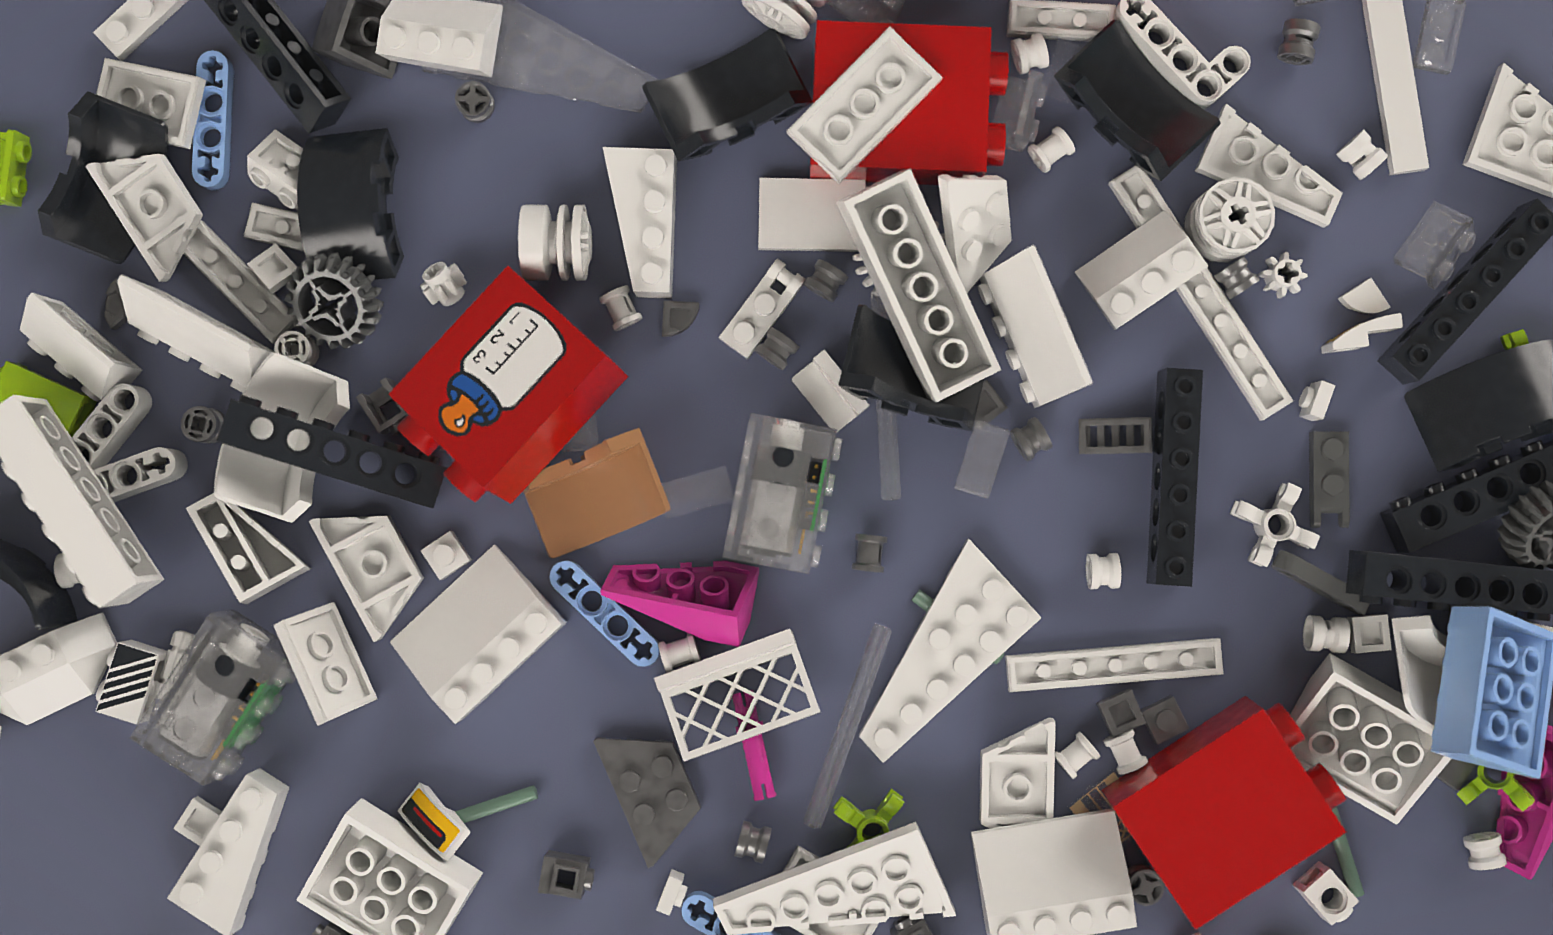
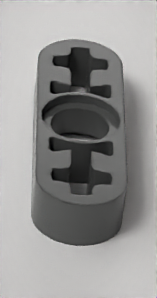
(1318, 581)

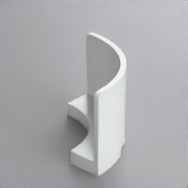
(268, 483)
(1420, 660)

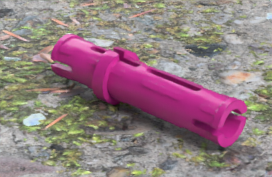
(754, 751)

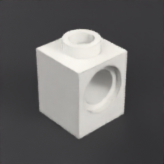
(1315, 882)

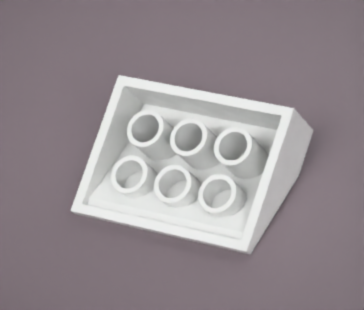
(1033, 328)
(191, 333)
(476, 634)
(1365, 739)
(1054, 876)
(386, 879)

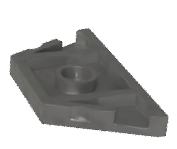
(650, 790)

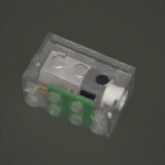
(781, 493)
(216, 698)

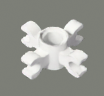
(1263, 549)

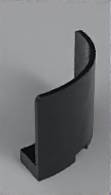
(728, 97)
(1134, 102)
(344, 199)
(76, 206)
(881, 371)
(1485, 403)
(37, 585)

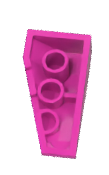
(702, 601)
(1529, 832)

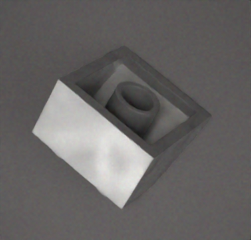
(350, 35)

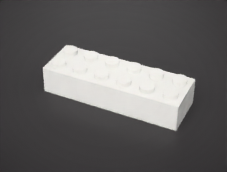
(918, 285)
(72, 504)

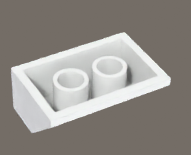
(441, 34)
(1141, 269)
(75, 346)

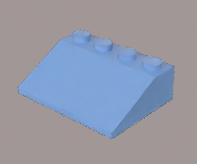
(1494, 691)

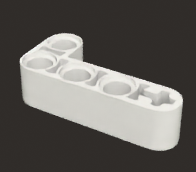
(1178, 46)
(115, 474)

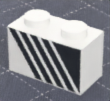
(130, 680)

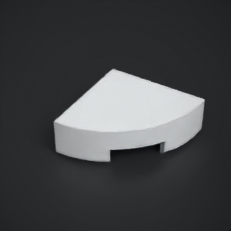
(1365, 298)

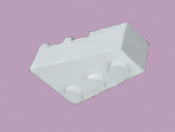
(243, 549)

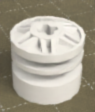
(785, 16)
(1215, 234)
(554, 242)

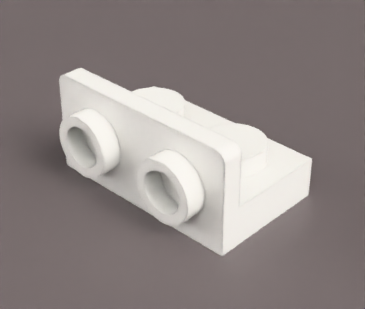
(276, 167)

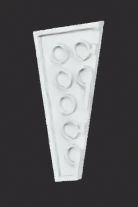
(1514, 135)
(958, 638)
(849, 887)

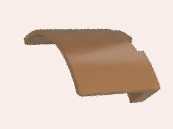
(598, 496)

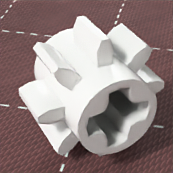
(1276, 282)
(443, 283)

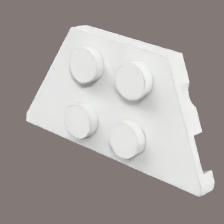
(151, 207)
(974, 222)
(371, 566)
(1018, 777)

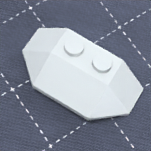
(55, 669)

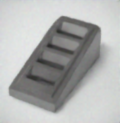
(1146, 435)

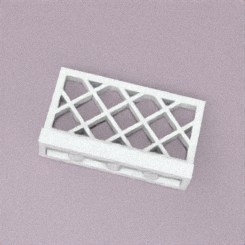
(726, 665)

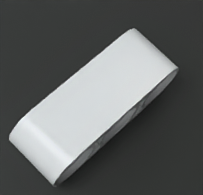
(122, 419)

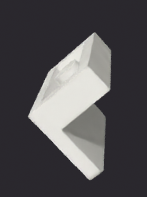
(820, 387)

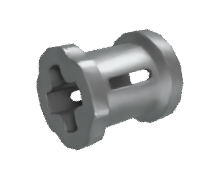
(869, 553)

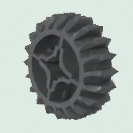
(345, 325)
(1529, 529)

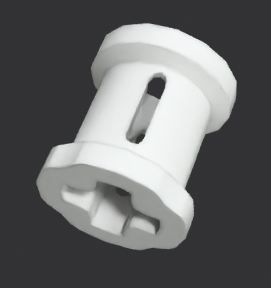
(1051, 149)
(620, 308)
(679, 652)
(1125, 752)
(1076, 755)

